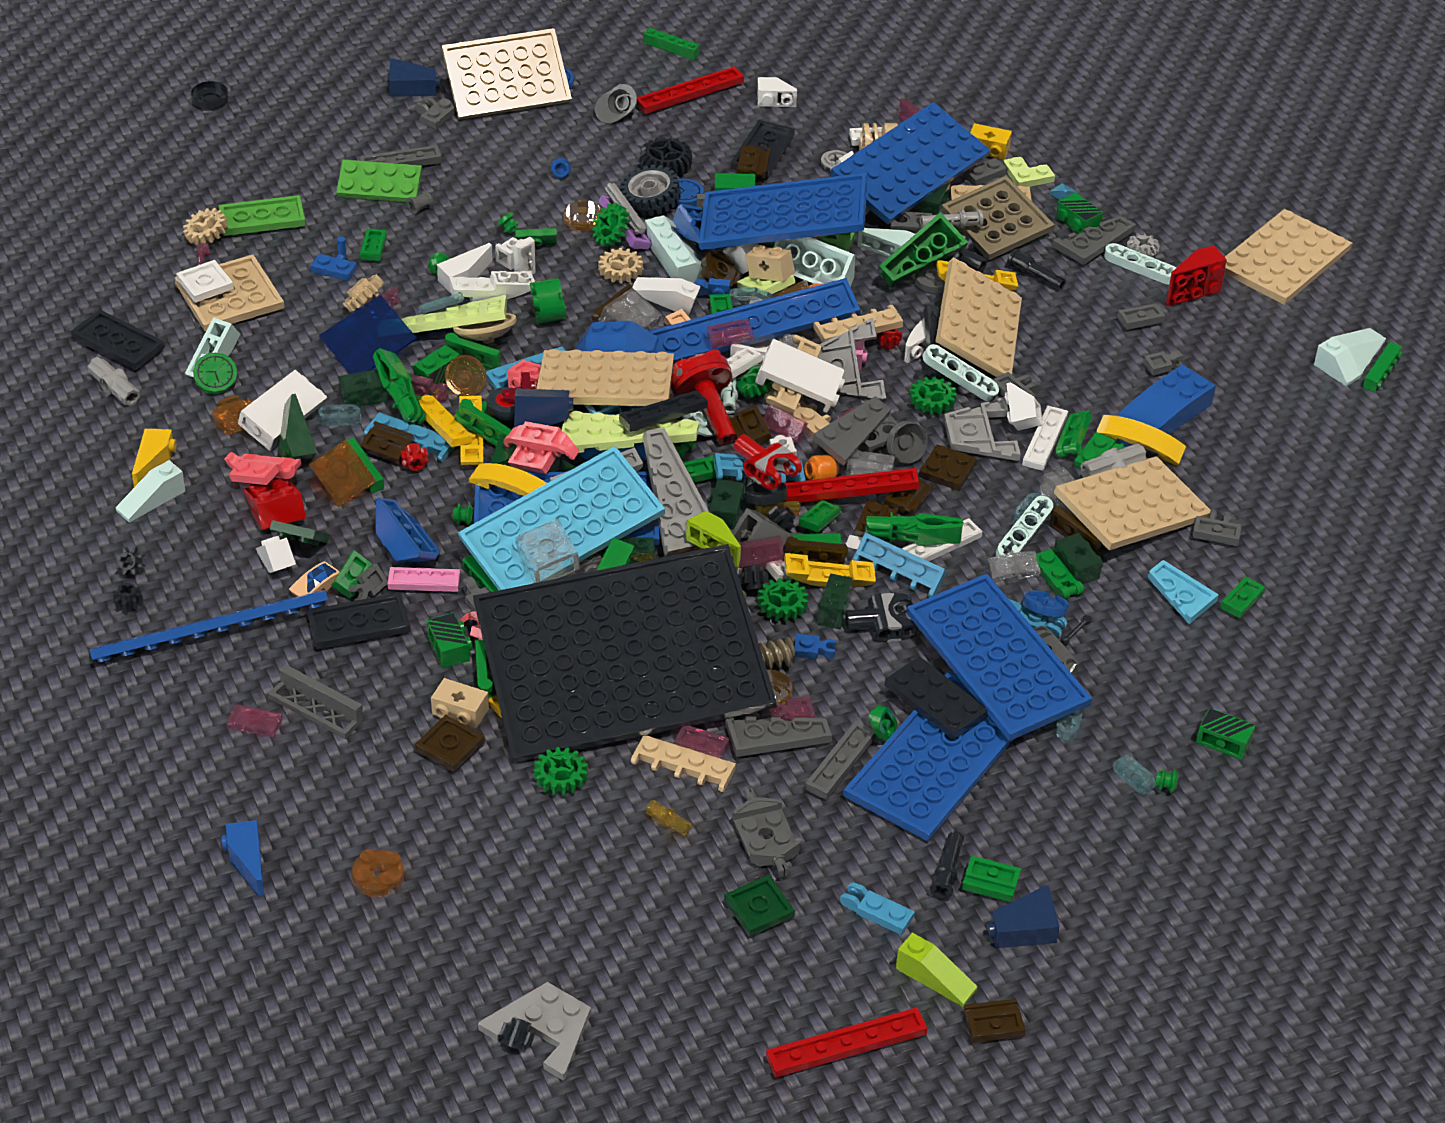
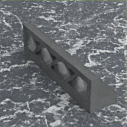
(322, 699)

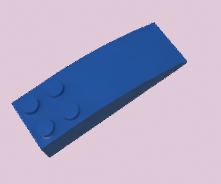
(1171, 401)

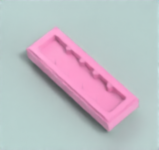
(424, 579)

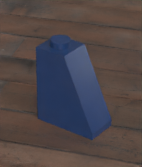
(412, 79)
(542, 406)
(1025, 921)

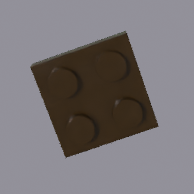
(947, 467)
(449, 743)

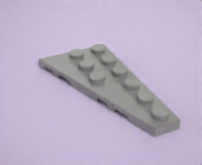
(673, 489)

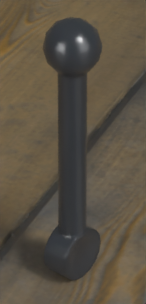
(1086, 620)

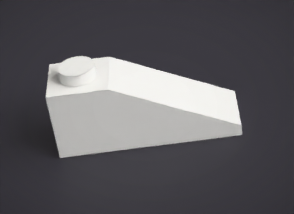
(465, 265)
(668, 292)

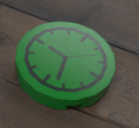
(215, 373)

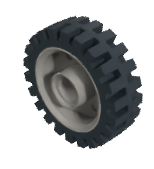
(651, 190)

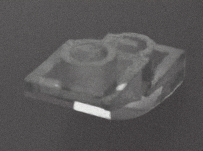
(1014, 564)

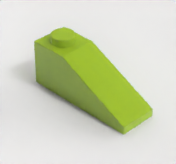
(711, 531)
(934, 969)

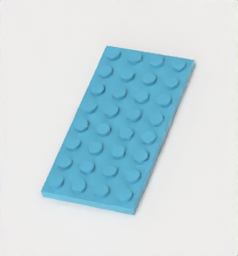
(592, 503)

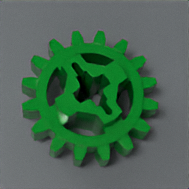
(611, 224)
(747, 385)
(933, 395)
(782, 599)
(560, 771)

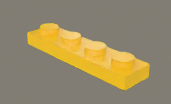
(444, 422)

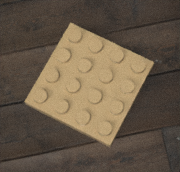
(250, 298)

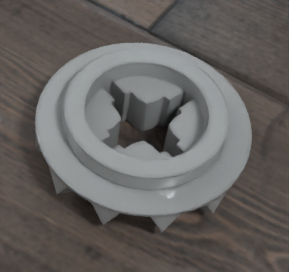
(828, 158)
(1148, 247)

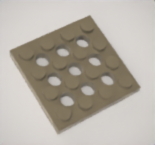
(1012, 220)

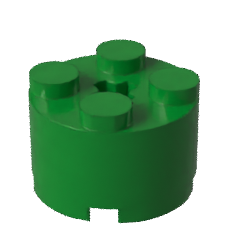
(548, 300)

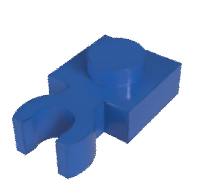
(713, 287)
(810, 647)

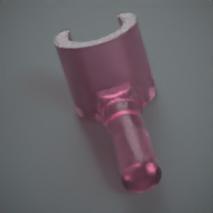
(202, 250)

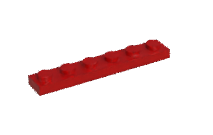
(689, 90)
(853, 485)
(846, 1042)

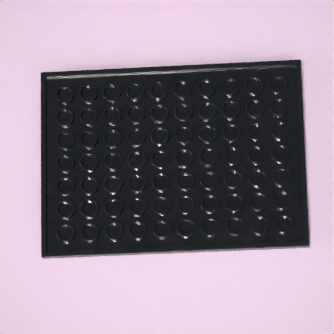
(622, 652)

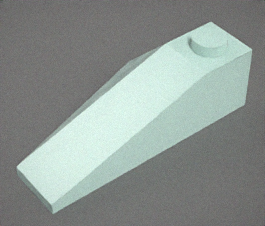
(1348, 354)

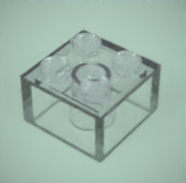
(634, 308)
(547, 552)

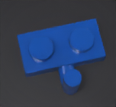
(335, 267)

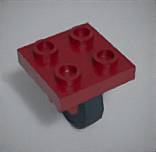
(502, 400)

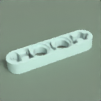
(1119, 255)
(961, 370)
(1024, 529)

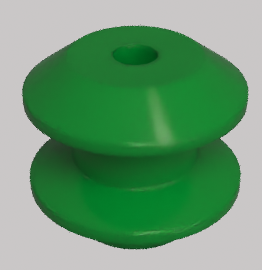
(508, 222)
(435, 259)
(463, 514)
(1167, 780)

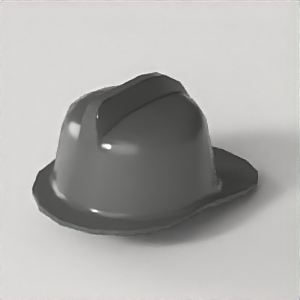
(616, 104)

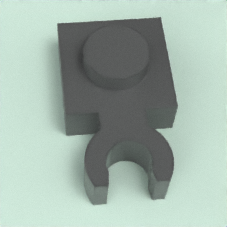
(370, 581)

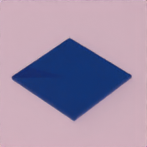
(364, 332)

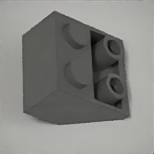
(757, 526)

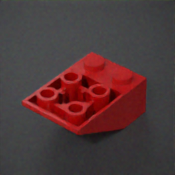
(1197, 276)
(275, 502)

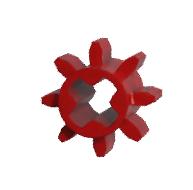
(889, 339)
(414, 457)

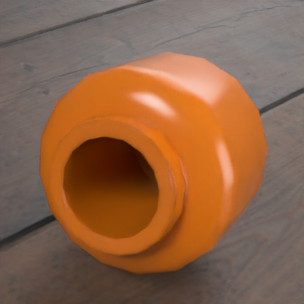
(821, 467)

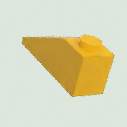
(154, 450)

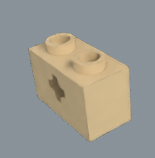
(770, 263)
(460, 702)

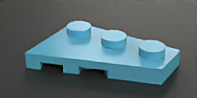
(1182, 591)

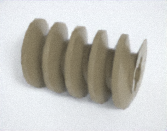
(778, 653)

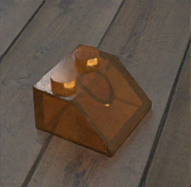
(342, 472)

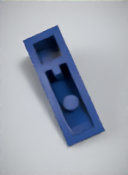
(244, 852)

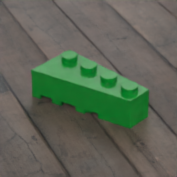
(931, 243)

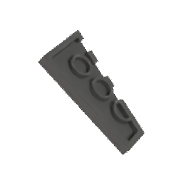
(1094, 240)
(848, 432)
(764, 736)

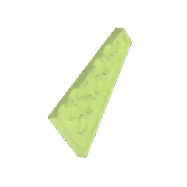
(454, 315)
(606, 431)

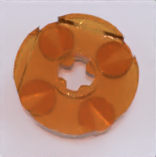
(223, 413)
(375, 860)

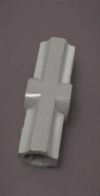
(113, 381)
(1113, 459)

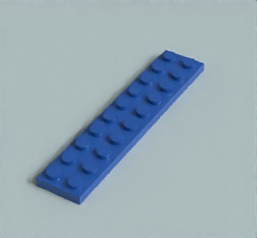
(766, 317)

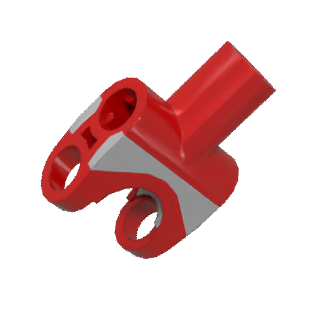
(766, 461)

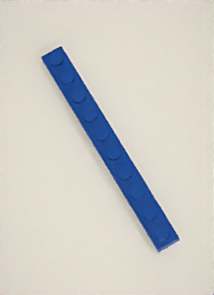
(199, 628)

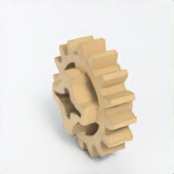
(205, 226)
(620, 265)
(363, 292)

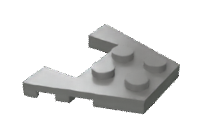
(842, 353)
(971, 432)
(553, 1017)

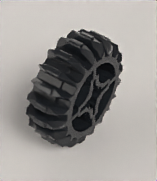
(668, 154)

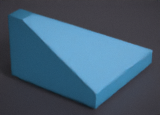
(1061, 191)

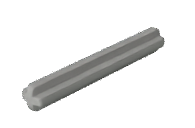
(617, 197)

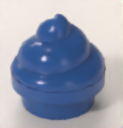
(560, 167)

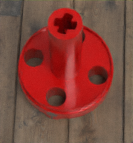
(709, 376)

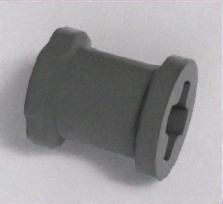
(420, 202)

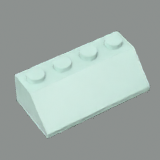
(673, 251)
(819, 261)

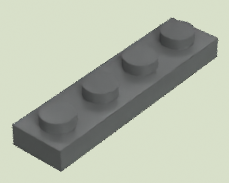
(416, 156)
(840, 760)

